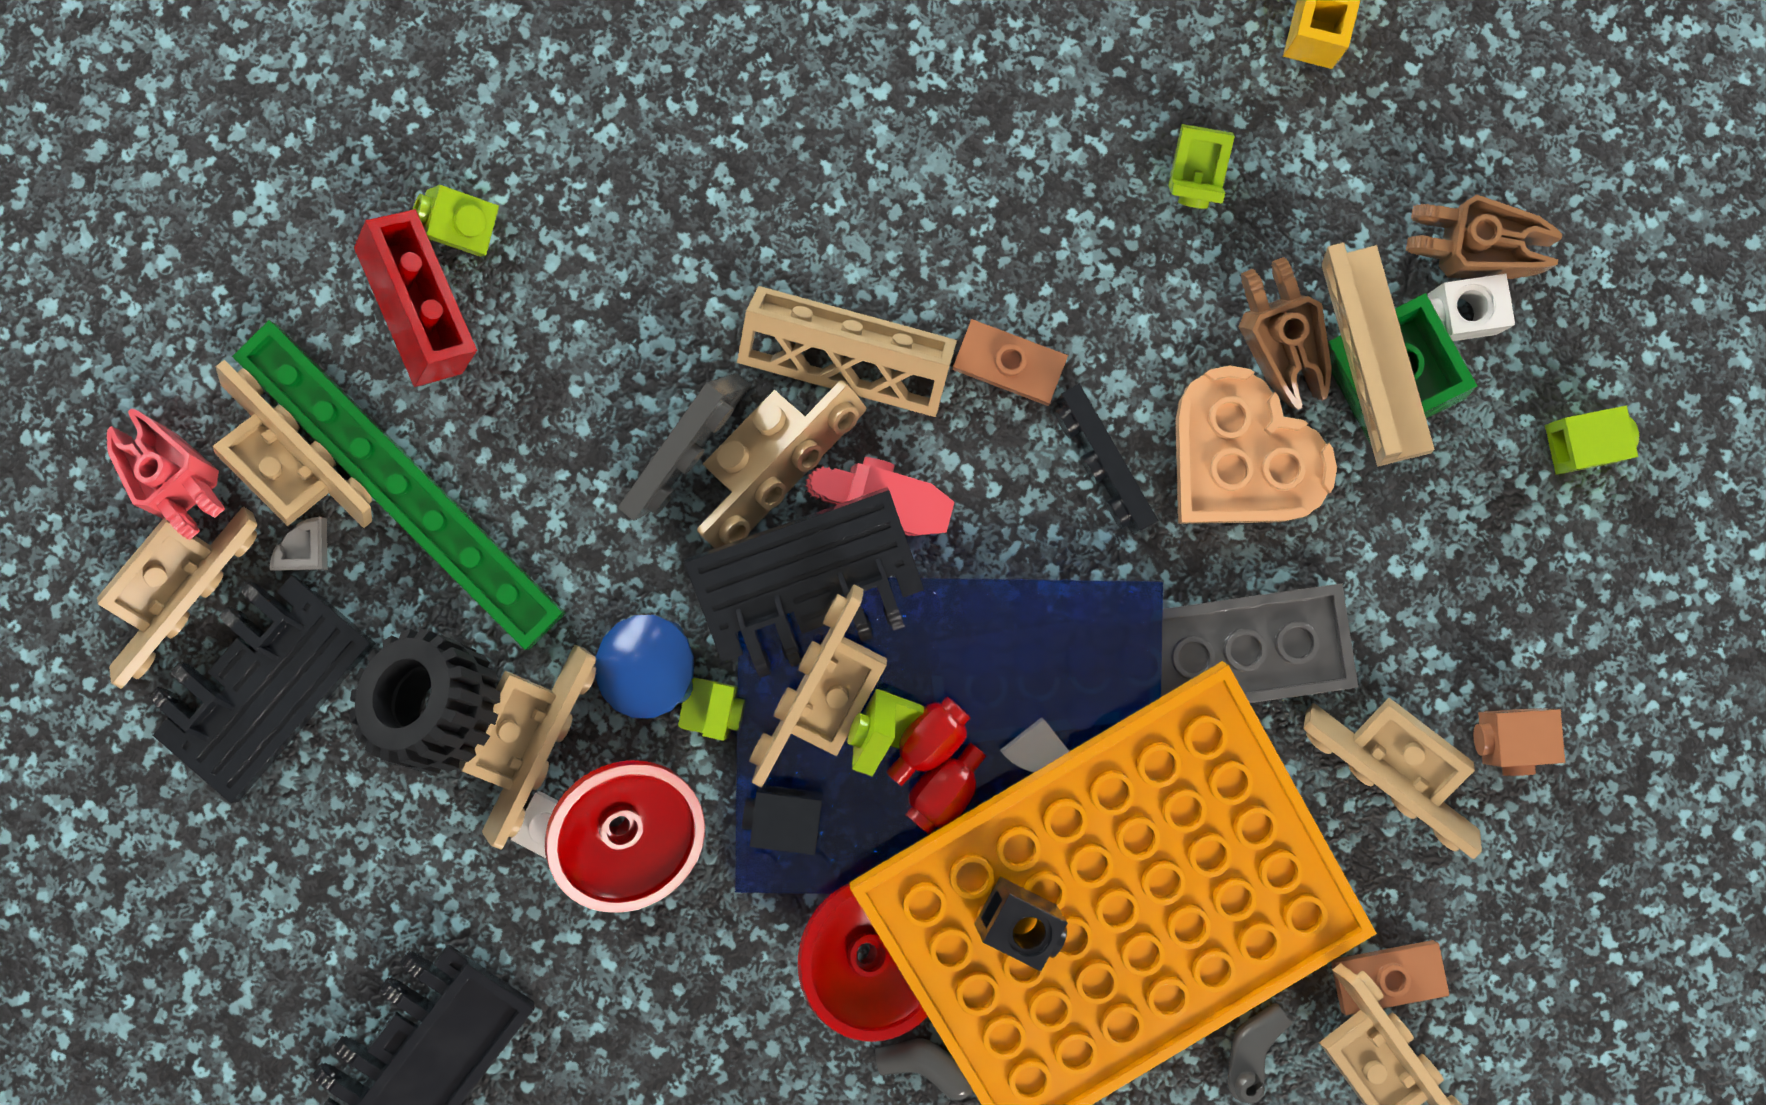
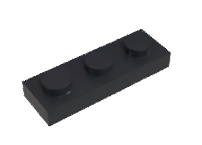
(1104, 461)

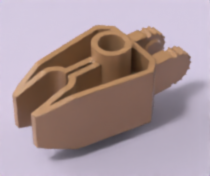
(1484, 239)
(1286, 335)

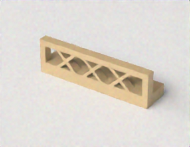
(849, 335)
(1376, 354)

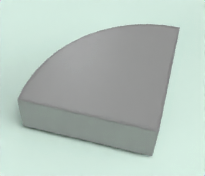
(302, 547)
(1035, 747)

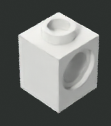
(1489, 300)

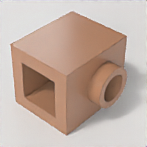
(1520, 739)

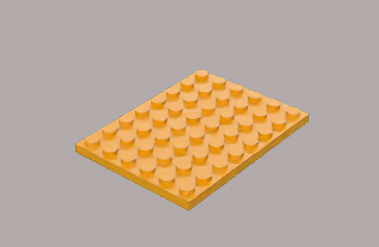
(1181, 888)

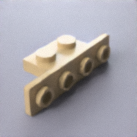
(771, 455)
(278, 461)
(163, 584)
(830, 694)
(523, 737)
(1405, 763)
(1375, 1051)

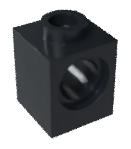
(783, 819)
(1006, 907)

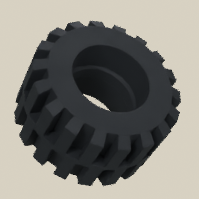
(393, 692)

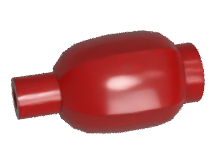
(930, 740)
(945, 791)

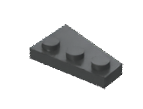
(684, 445)

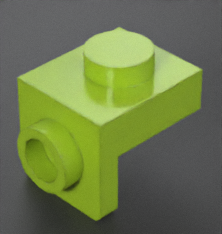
(1200, 166)
(457, 219)
(712, 709)
(880, 728)

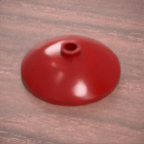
(636, 860)
(851, 995)

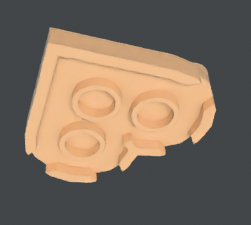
(1245, 457)

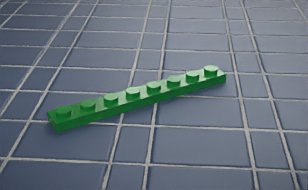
(399, 485)

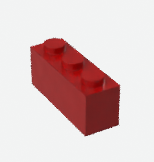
(414, 297)

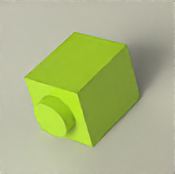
(1592, 440)

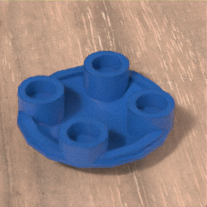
(645, 666)

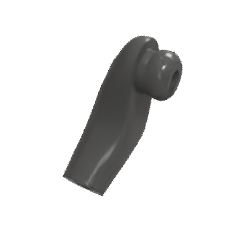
(1249, 1052)
(926, 1059)

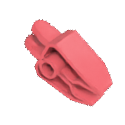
(164, 473)
(918, 503)

